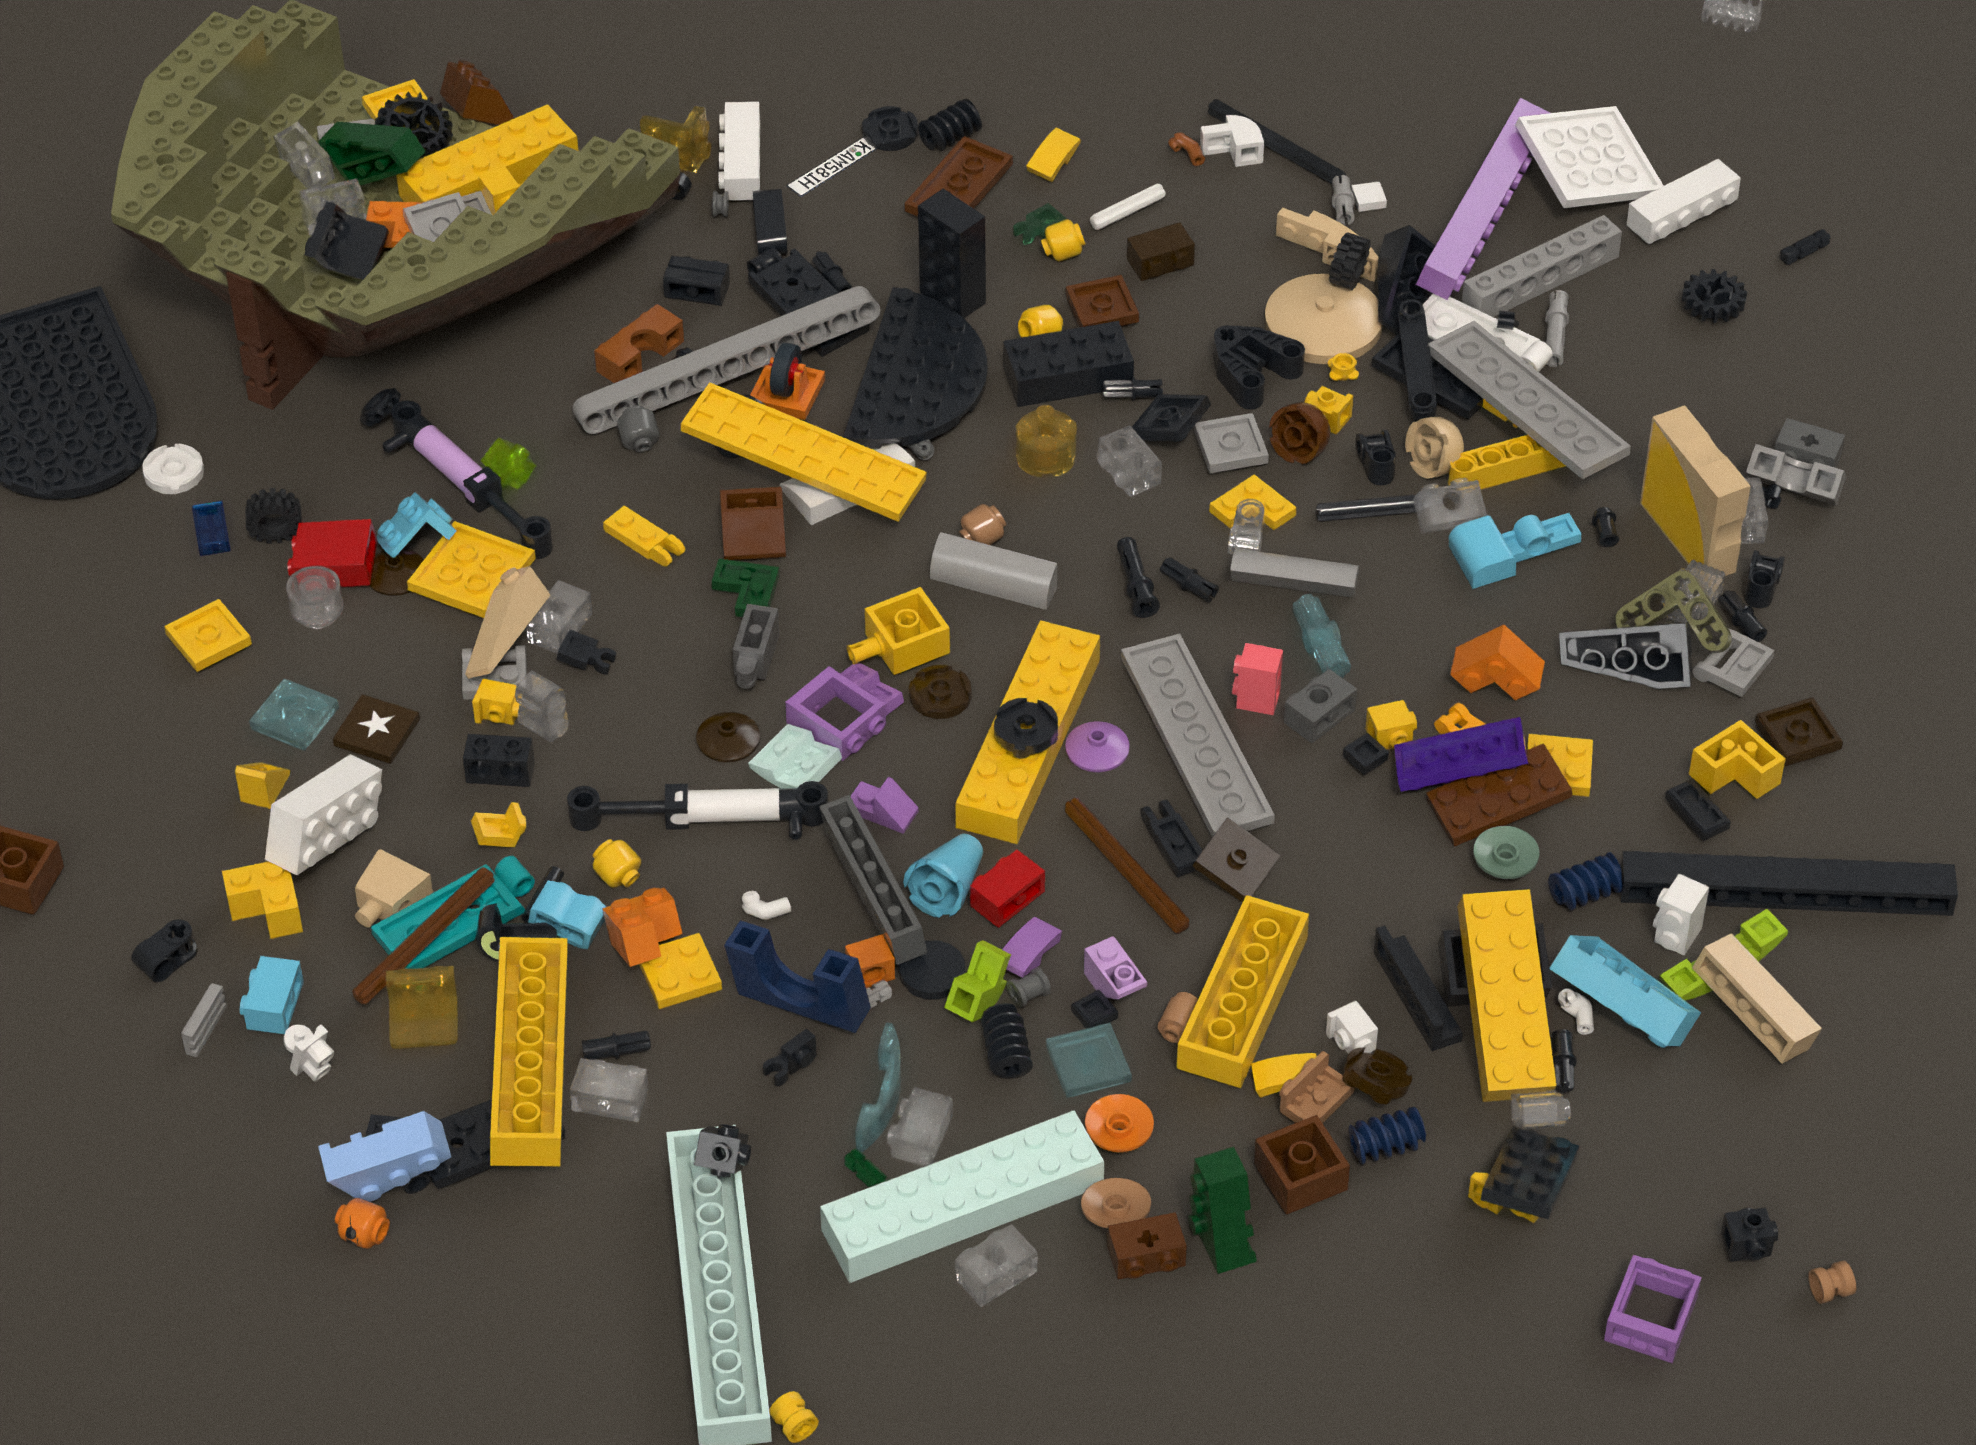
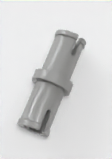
(1343, 200)

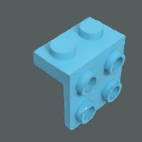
(411, 516)

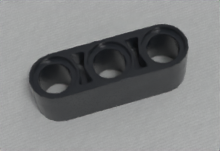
(770, 220)

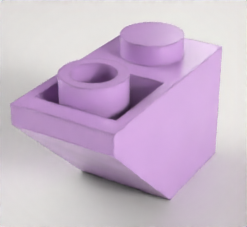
(1111, 969)

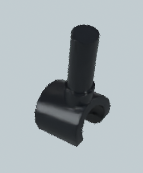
(1507, 320)
(1771, 496)

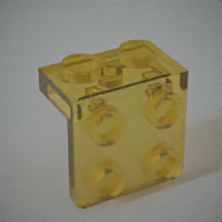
(689, 137)
(422, 1007)

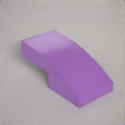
(869, 681)
(1029, 945)

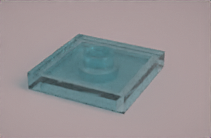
(1088, 1060)

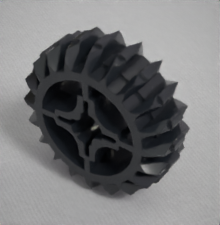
(413, 112)

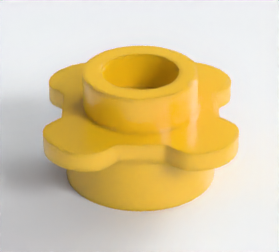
(1343, 367)

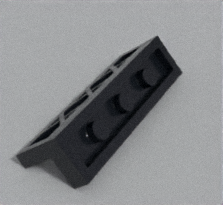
(1416, 990)

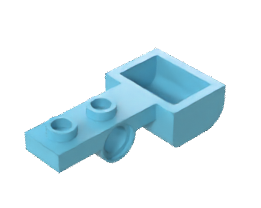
(1492, 556)

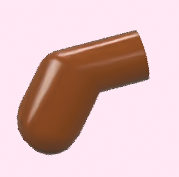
(1192, 147)

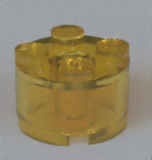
(1046, 442)

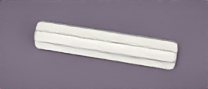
(1127, 206)

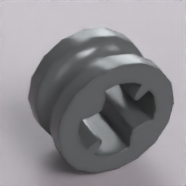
(720, 204)

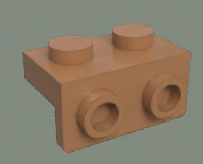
(1314, 1091)

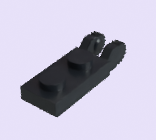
(1172, 837)

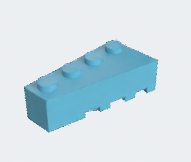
(1625, 989)

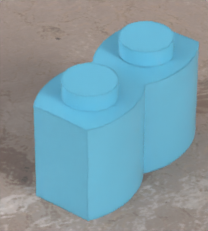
(570, 913)

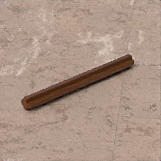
(1127, 865)
(424, 934)

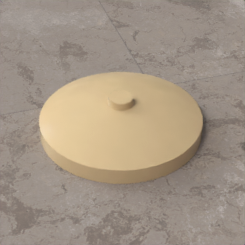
(1324, 317)

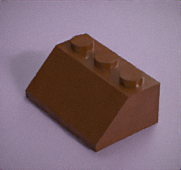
(473, 94)

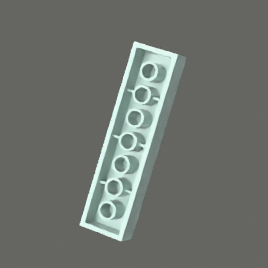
(961, 1196)

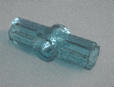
(1321, 635)

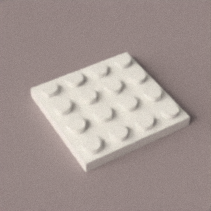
(1589, 156)

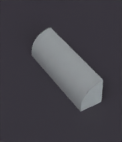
(993, 571)
(1294, 572)

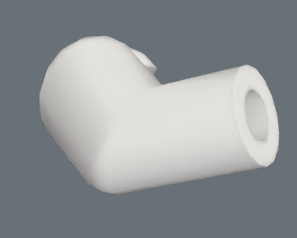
(1578, 1007)

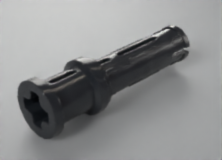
(1139, 586)

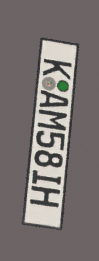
(830, 167)

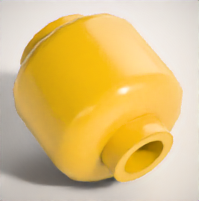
(1063, 240)
(1039, 320)
(616, 863)

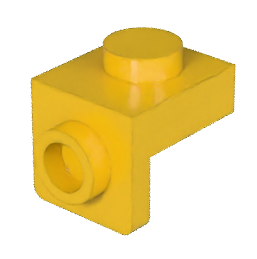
(499, 829)

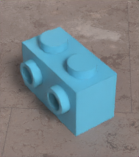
(272, 994)

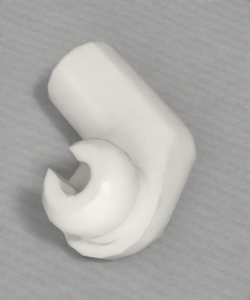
(762, 909)

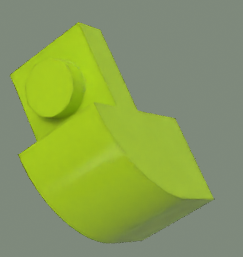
(981, 984)

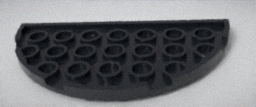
(919, 374)

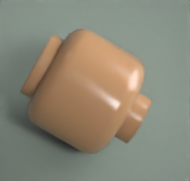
(983, 525)

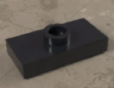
(1697, 809)

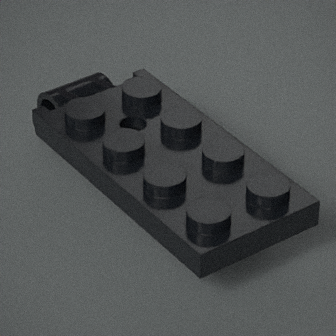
(771, 277)
(471, 1130)

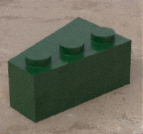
(370, 150)
(1220, 1207)

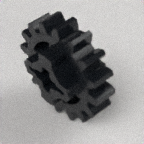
(1714, 296)

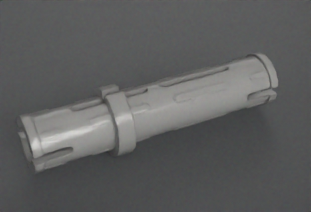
(1557, 320)

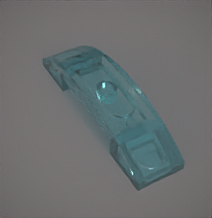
(875, 1118)

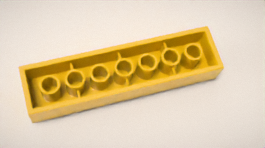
(1006, 788)
(529, 1052)

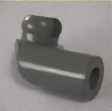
(923, 450)

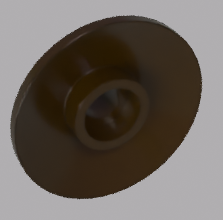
(392, 574)
(728, 737)

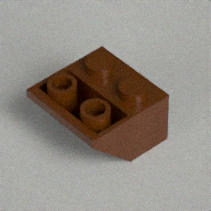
(753, 523)

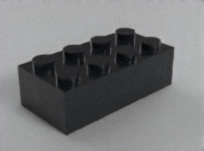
(952, 253)
(1066, 363)

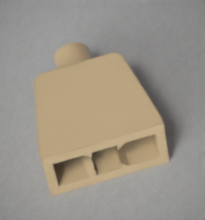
(389, 887)

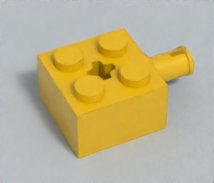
(903, 632)

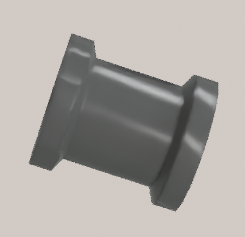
(1028, 987)

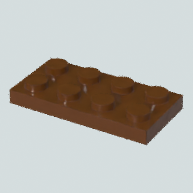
(965, 172)
(1499, 797)

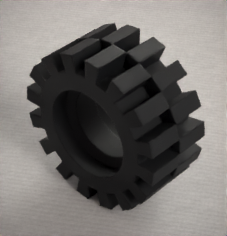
(1349, 260)
(273, 503)

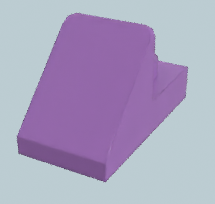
(885, 805)

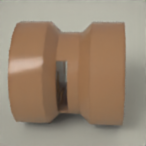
(1832, 1282)

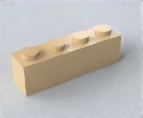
(1756, 998)

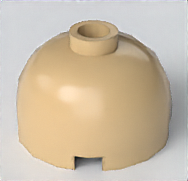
(1433, 446)

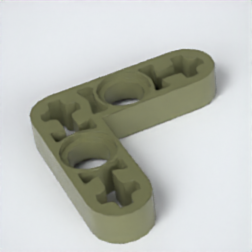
(1675, 599)

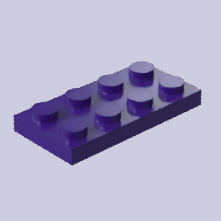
(1460, 754)

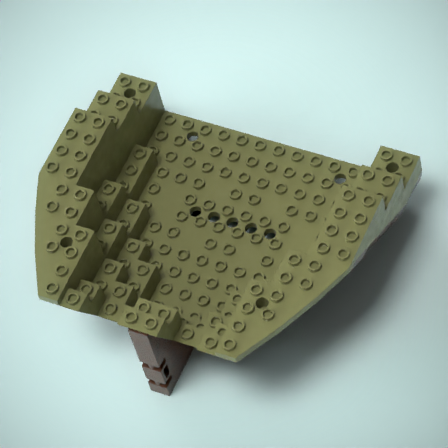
(226, 211)

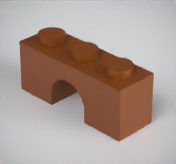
(653, 331)

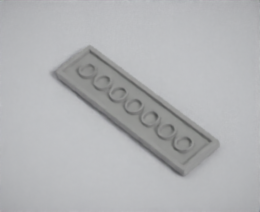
(1529, 399)
(1196, 734)

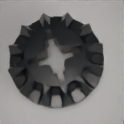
(379, 406)

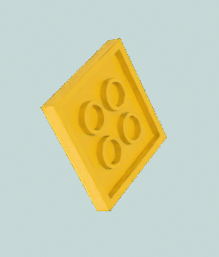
(467, 568)

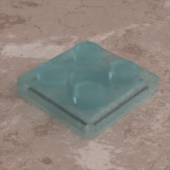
(294, 714)

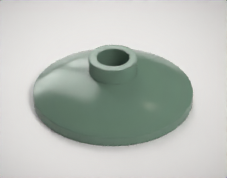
(1506, 852)

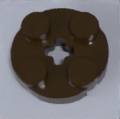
(1377, 1074)

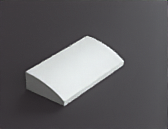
(819, 504)

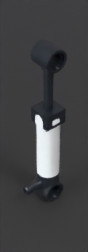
(725, 805)

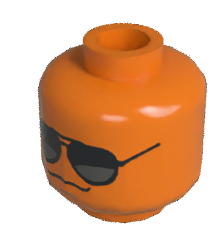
(362, 1223)

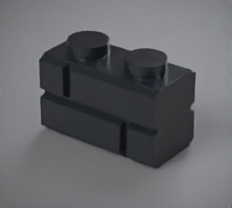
(696, 280)

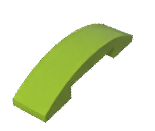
(1757, 935)

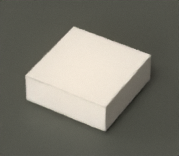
(1369, 196)

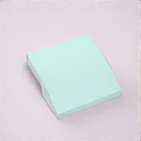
(794, 758)

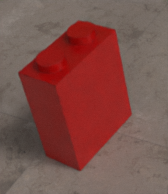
(342, 546)

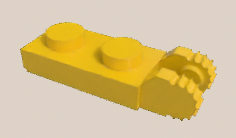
(643, 536)

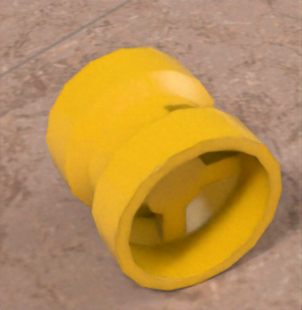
(791, 1414)

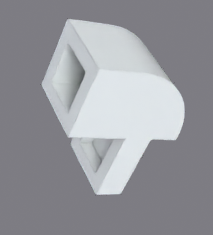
(1237, 136)

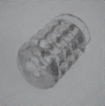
(1734, 12)

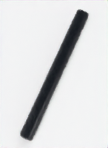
(1282, 145)

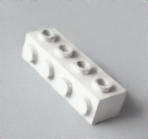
(740, 149)
(1683, 201)

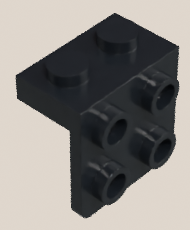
(345, 243)

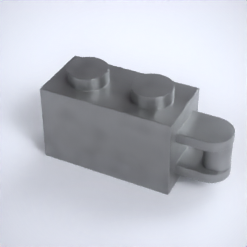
(755, 644)

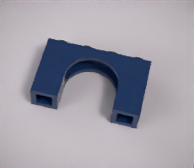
(833, 997)

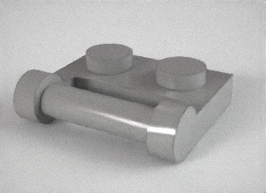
(1740, 669)
(506, 673)

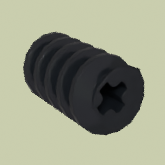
(950, 125)
(1006, 1041)

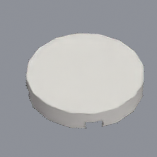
(173, 469)

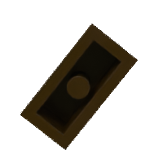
(1160, 251)

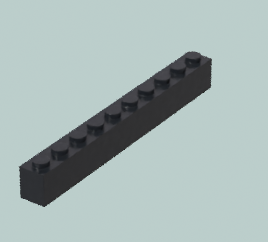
(1796, 882)

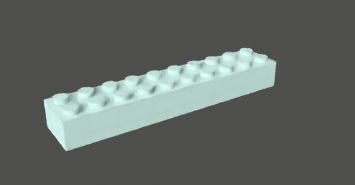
(718, 1300)

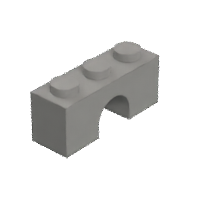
(1802, 478)

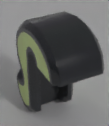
(491, 929)

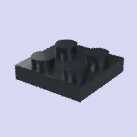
(1171, 417)

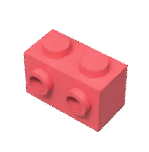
(1258, 678)

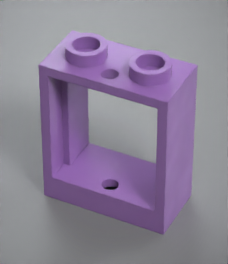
(820, 691)
(1644, 1335)

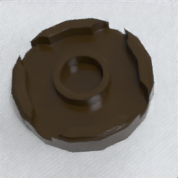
(940, 692)

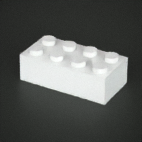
(323, 814)

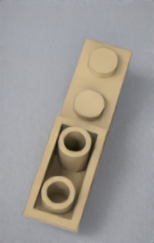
(1321, 235)

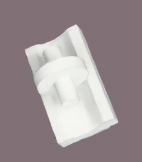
(309, 1051)

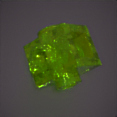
(509, 462)

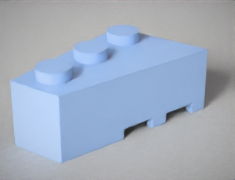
(387, 1158)

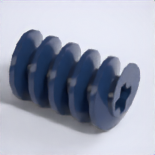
(1586, 880)
(1387, 1133)

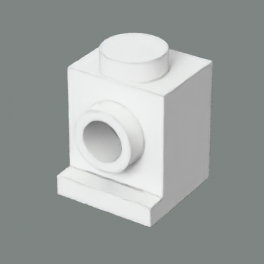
(1352, 1028)

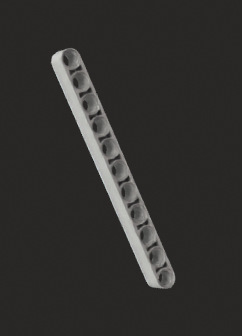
(726, 358)

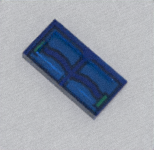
(211, 528)

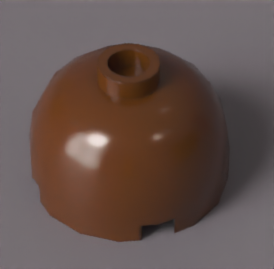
(1299, 432)

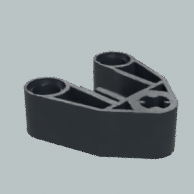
(1242, 353)

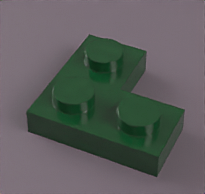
(752, 581)

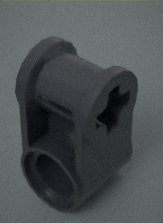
(1377, 456)
(1762, 579)
(164, 953)

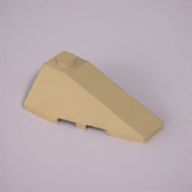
(508, 613)

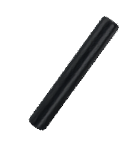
(1365, 508)

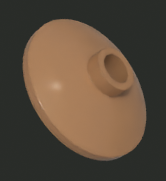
(1115, 1202)

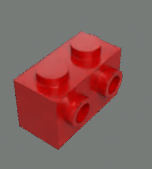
(1007, 888)

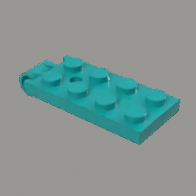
(510, 882)

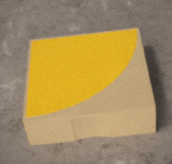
(1694, 491)

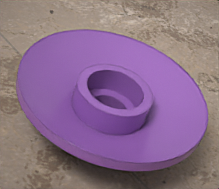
(1097, 746)

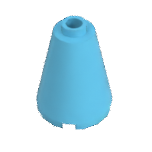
(944, 876)

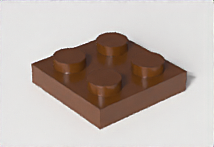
(1102, 302)

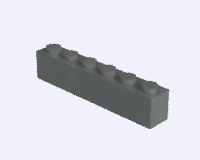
(873, 879)

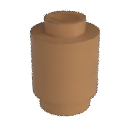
(1176, 1016)

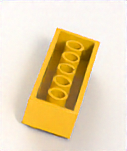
(514, 144)
(1242, 991)
(1506, 993)

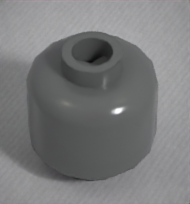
(638, 428)

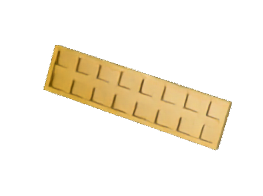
(803, 451)

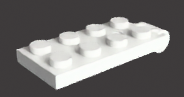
(1448, 315)

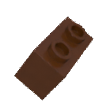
(1146, 1246)

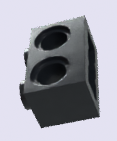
(498, 760)

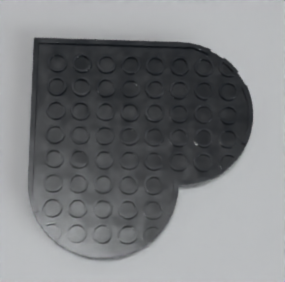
(70, 399)

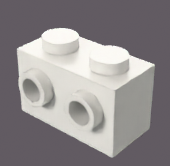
(1680, 914)

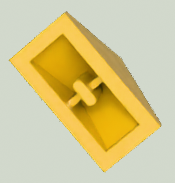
(260, 783)

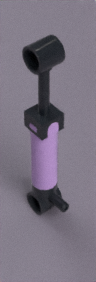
(480, 485)

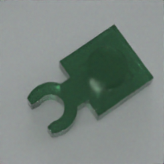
(1037, 222)

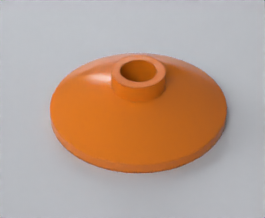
(1119, 1112)

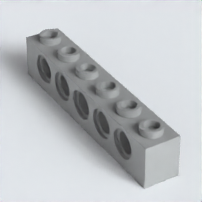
(1543, 267)

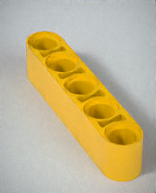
(1503, 462)

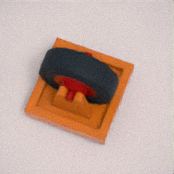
(788, 383)

